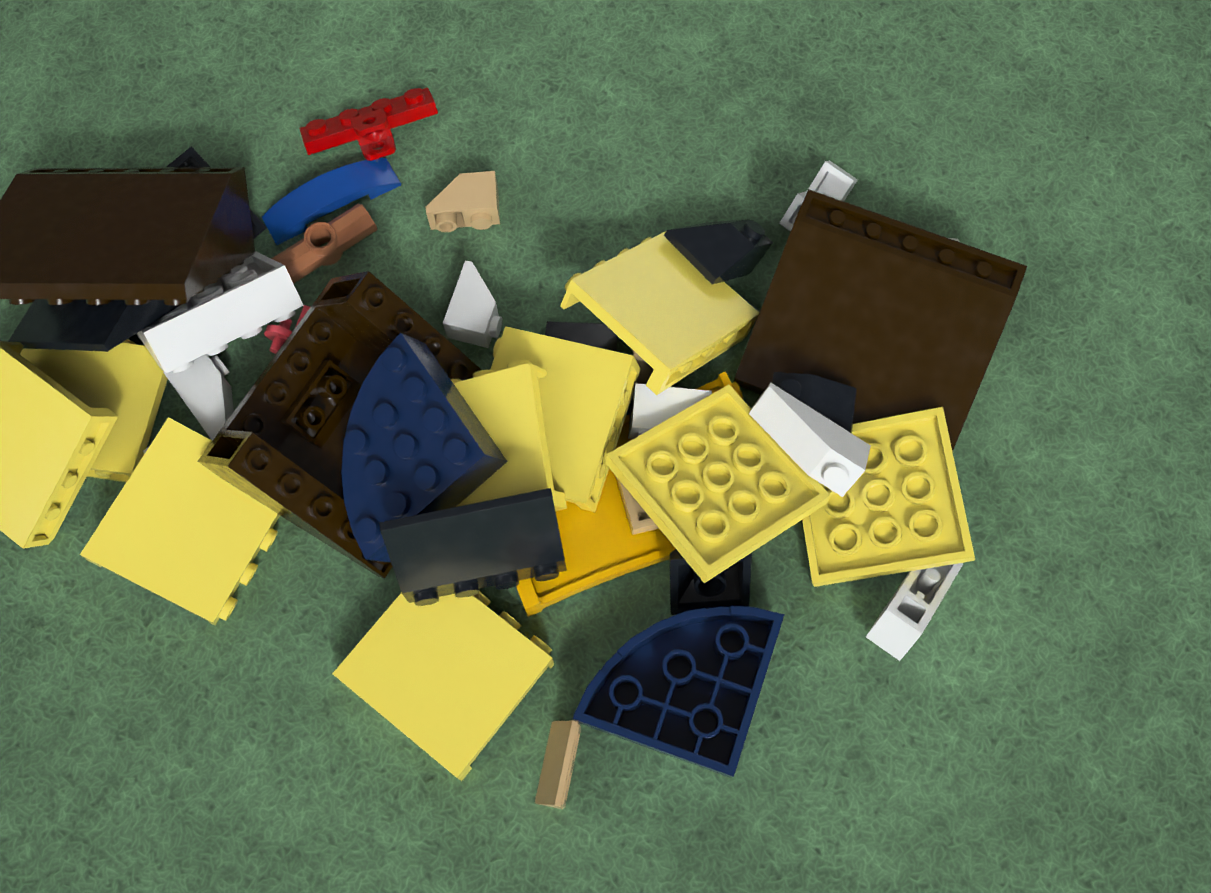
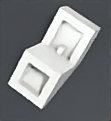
(829, 181)

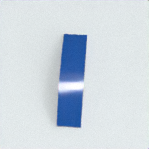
(328, 194)

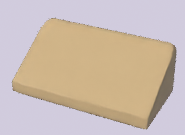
(558, 764)

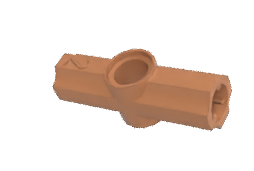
(339, 234)

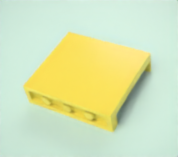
(663, 309)
(120, 380)
(581, 406)
(512, 415)
(44, 448)
(183, 528)
(445, 673)

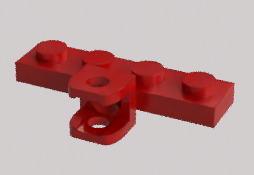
(369, 124)

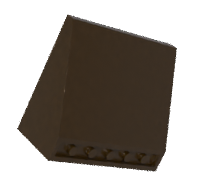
(121, 233)
(881, 312)
(293, 422)

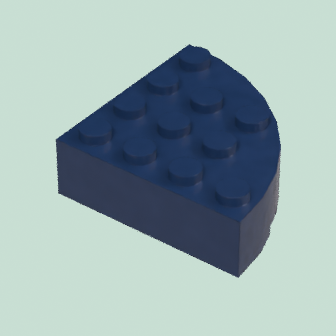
(410, 445)
(686, 685)

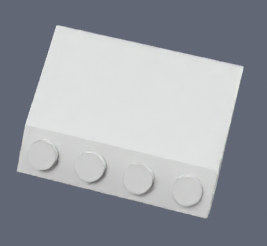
(223, 312)

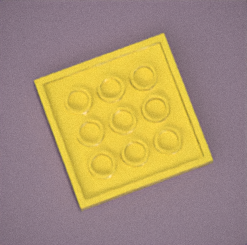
(715, 482)
(901, 509)

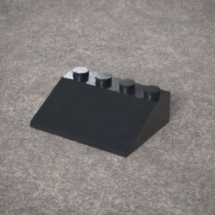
(84, 325)
(475, 547)

